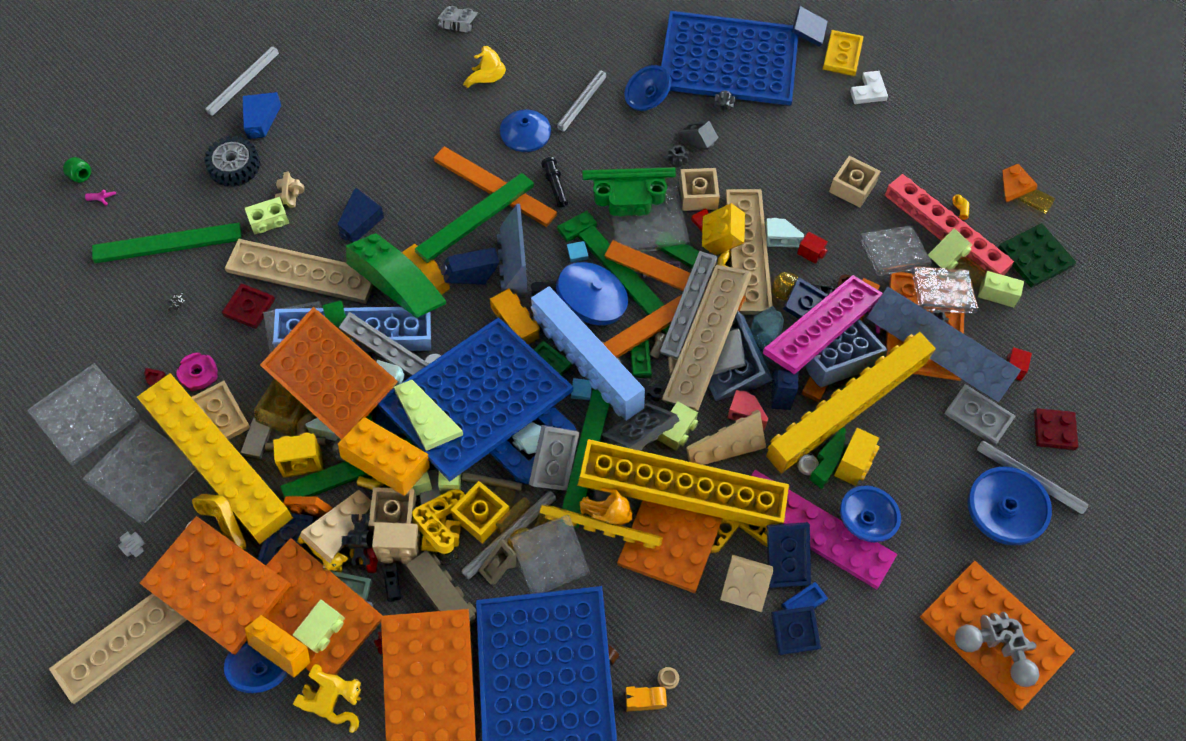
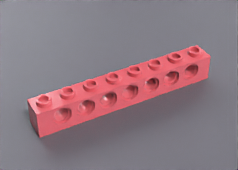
(941, 222)

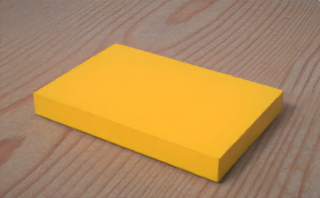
(843, 53)

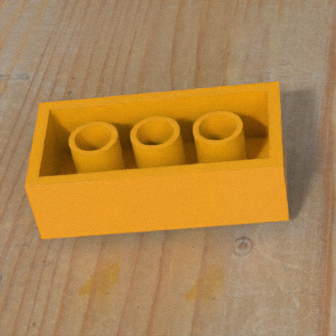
(384, 456)

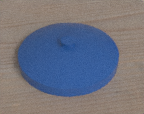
(592, 293)
(1009, 506)

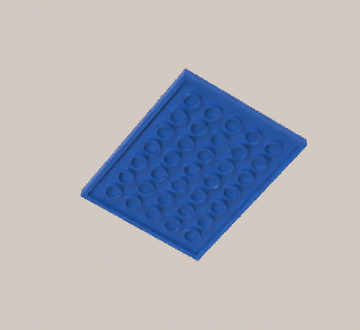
(730, 55)
(490, 391)
(545, 667)

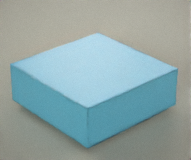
(577, 251)
(582, 389)

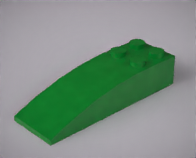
(393, 274)

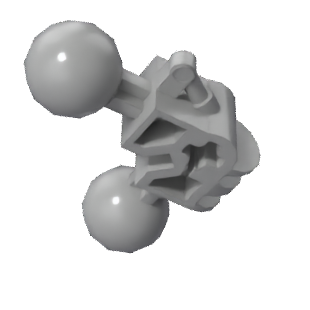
(1008, 631)

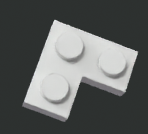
(872, 91)

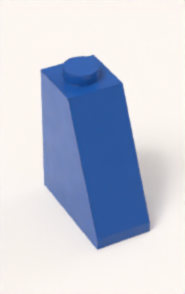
(259, 113)

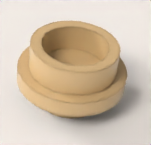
(668, 678)

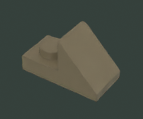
(498, 562)

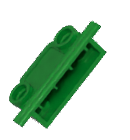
(629, 190)

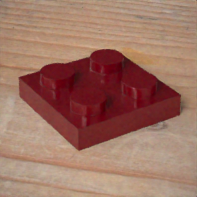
(248, 306)
(1056, 429)

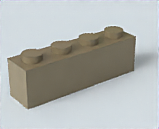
(437, 585)

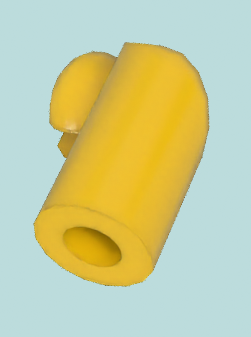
(961, 204)
(723, 258)
(369, 483)

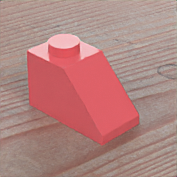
(743, 405)

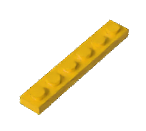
(609, 529)

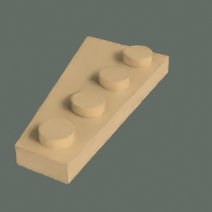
(735, 440)
(327, 532)

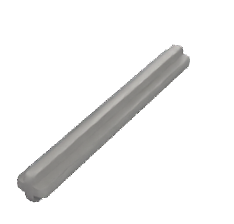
(581, 100)

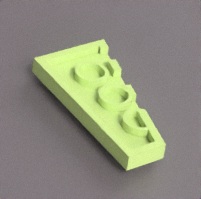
(428, 419)

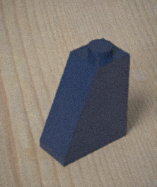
(359, 216)
(470, 267)
(783, 389)

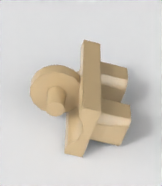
(290, 189)

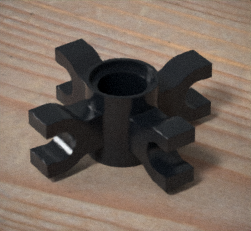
(359, 539)

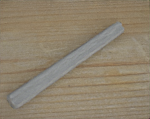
(241, 81)
(1051, 488)
(523, 521)

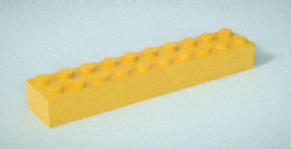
(849, 402)
(215, 458)
(683, 484)

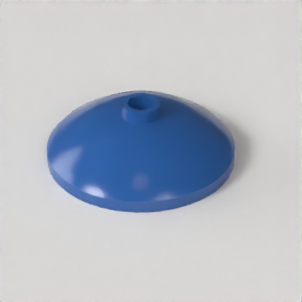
(647, 88)
(525, 130)
(874, 506)
(244, 668)

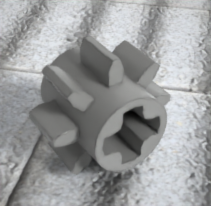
(131, 544)

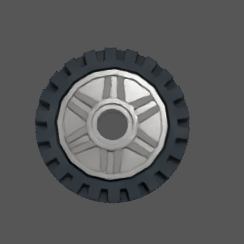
(232, 161)

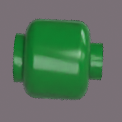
(77, 169)

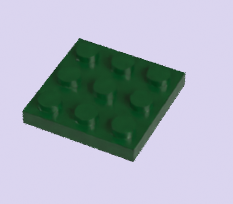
(1037, 255)

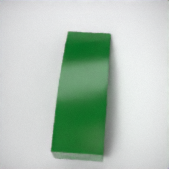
(828, 459)

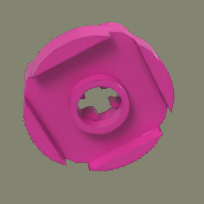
(197, 381)

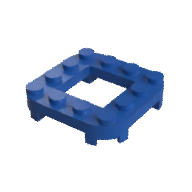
(514, 461)

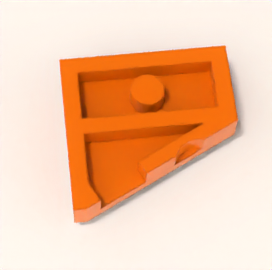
(1017, 182)
(307, 505)

